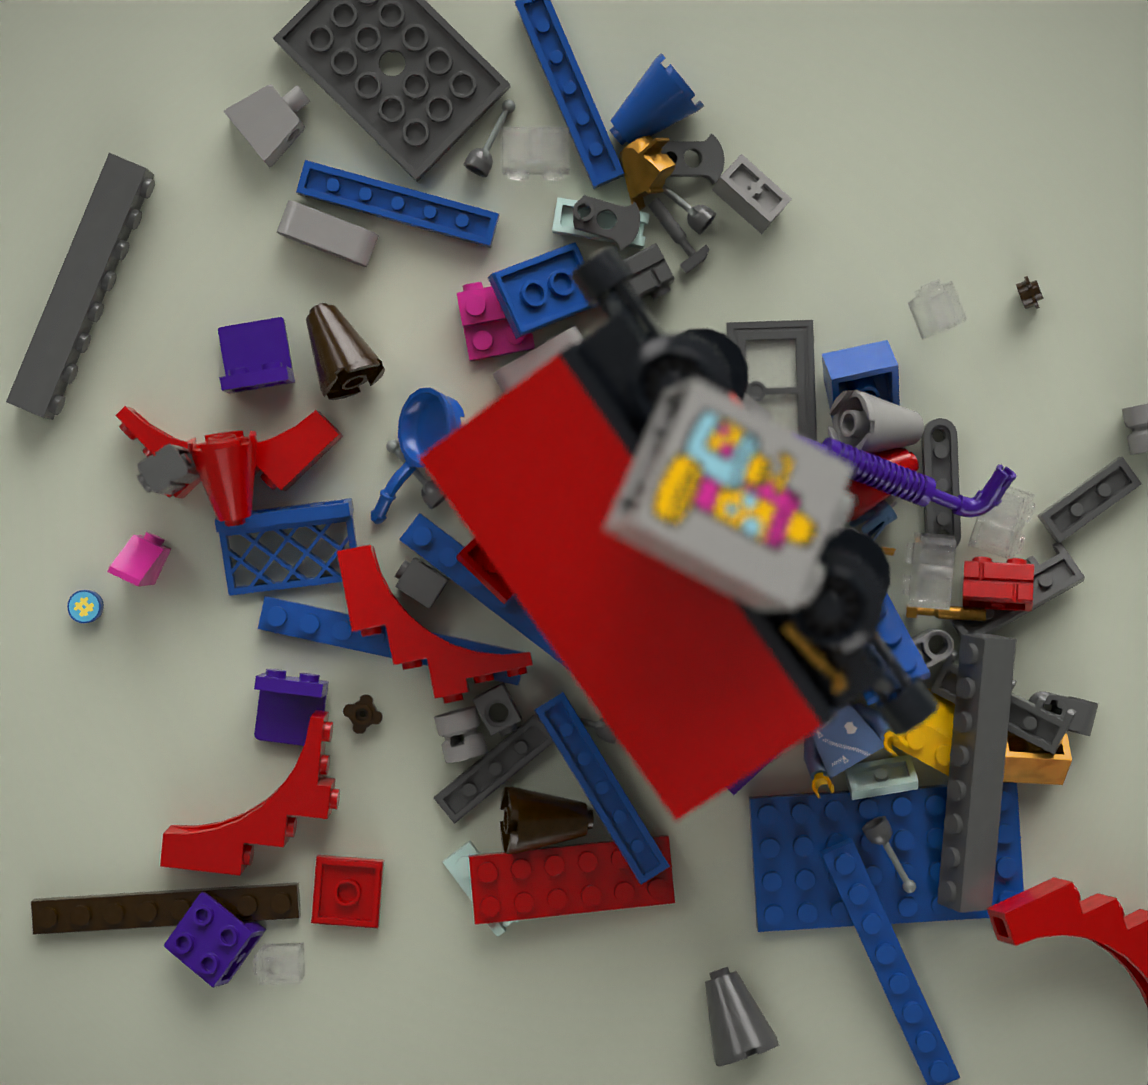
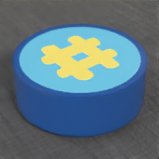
(85, 606)

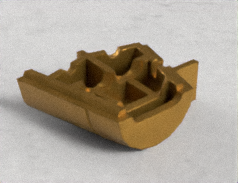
(645, 167)

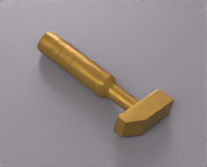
(954, 613)
(815, 656)

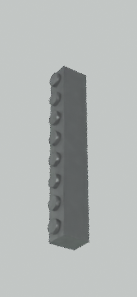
(81, 287)
(976, 772)

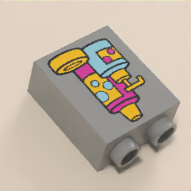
(732, 498)

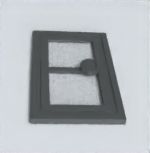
(780, 370)

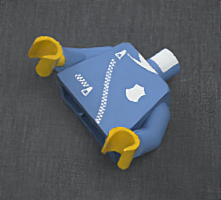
(846, 741)

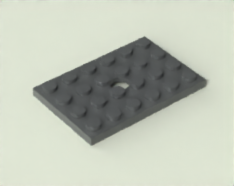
(407, 114)

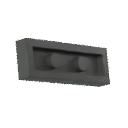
(1089, 499)

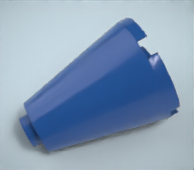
(654, 104)

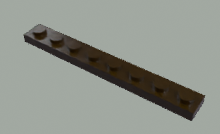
(160, 907)

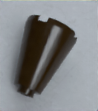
(340, 353)
(540, 819)

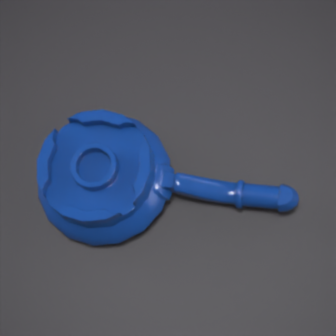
(422, 424)

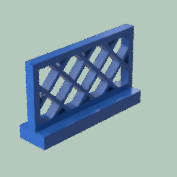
(286, 518)

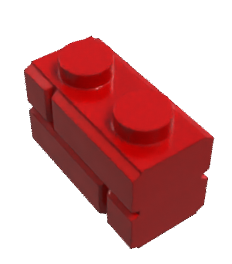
(998, 584)

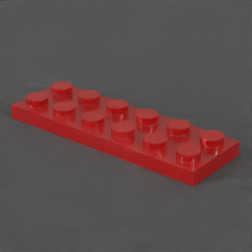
(563, 882)

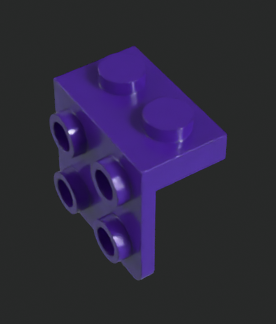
(287, 705)

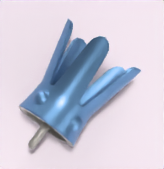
(877, 519)

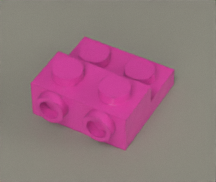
(486, 325)

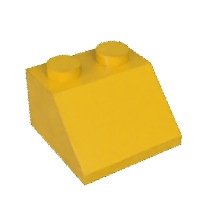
(933, 738)

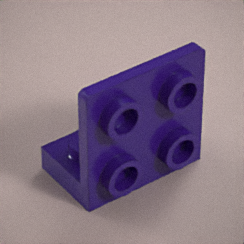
(255, 355)
(213, 940)

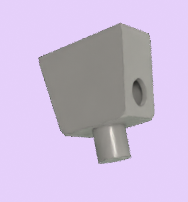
(269, 120)

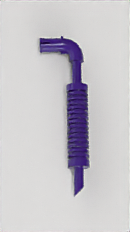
(915, 486)

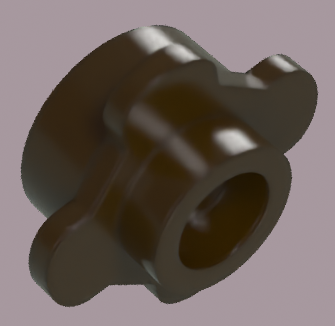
(1029, 293)
(360, 723)

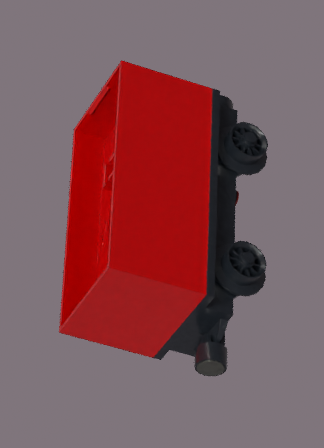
(670, 663)

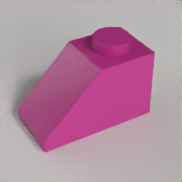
(141, 560)

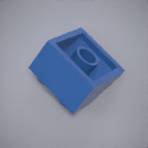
(862, 368)

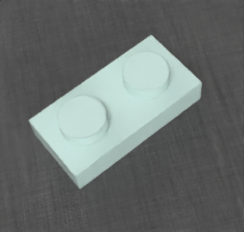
(881, 777)

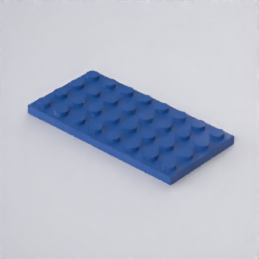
(796, 885)

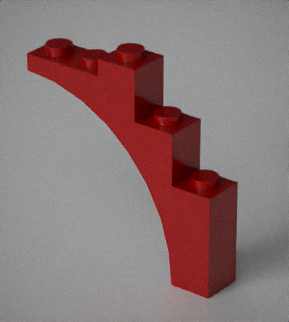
(280, 458)
(375, 606)
(225, 844)
(1056, 910)

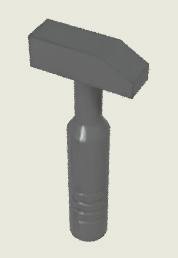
(678, 236)

